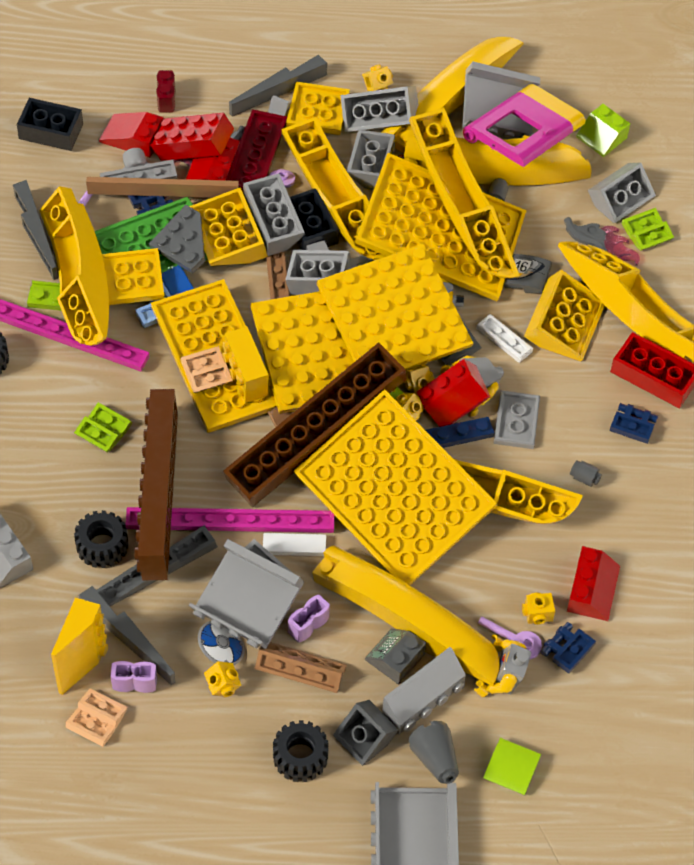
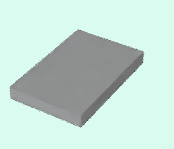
(517, 419)

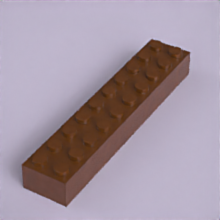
(313, 424)
(157, 485)

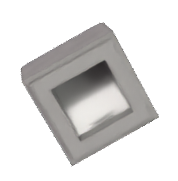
(279, 106)

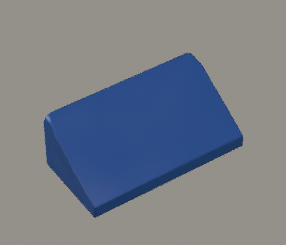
(176, 280)

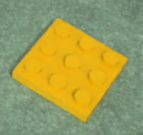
(318, 102)
(133, 276)

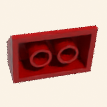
(214, 166)
(454, 393)
(594, 584)

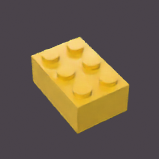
(245, 364)

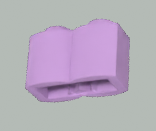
(306, 619)
(130, 676)

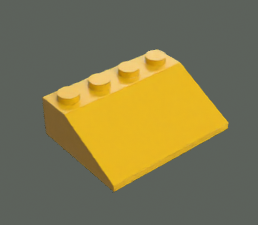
(230, 230)
(565, 317)
(79, 644)

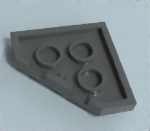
(182, 240)

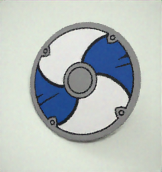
(219, 644)

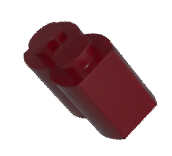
(165, 91)

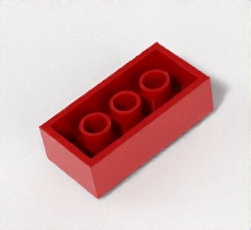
(192, 136)
(654, 370)

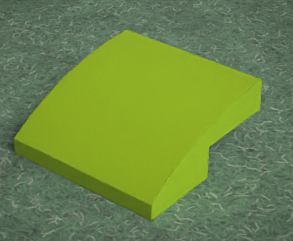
(647, 229)
(103, 427)
(512, 766)

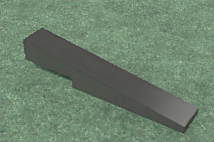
(279, 84)
(33, 225)
(180, 554)
(130, 635)

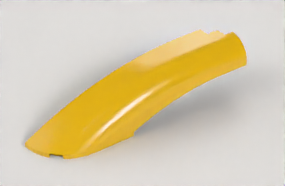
(448, 86)
(556, 165)
(330, 179)
(461, 194)
(80, 267)
(631, 298)
(522, 496)
(407, 610)

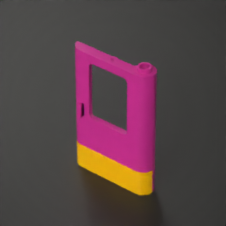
(536, 107)

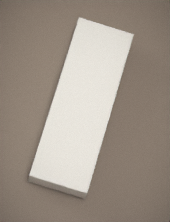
(504, 338)
(295, 544)

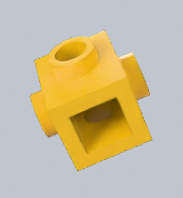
(378, 78)
(418, 378)
(411, 404)
(538, 608)
(222, 679)

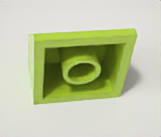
(603, 130)

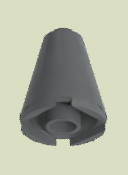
(436, 750)

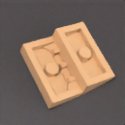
(206, 369)
(96, 717)

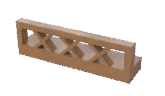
(301, 667)

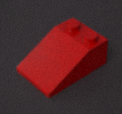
(132, 131)

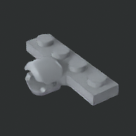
(137, 167)

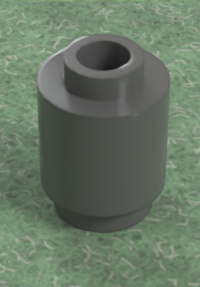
(498, 189)
(585, 473)

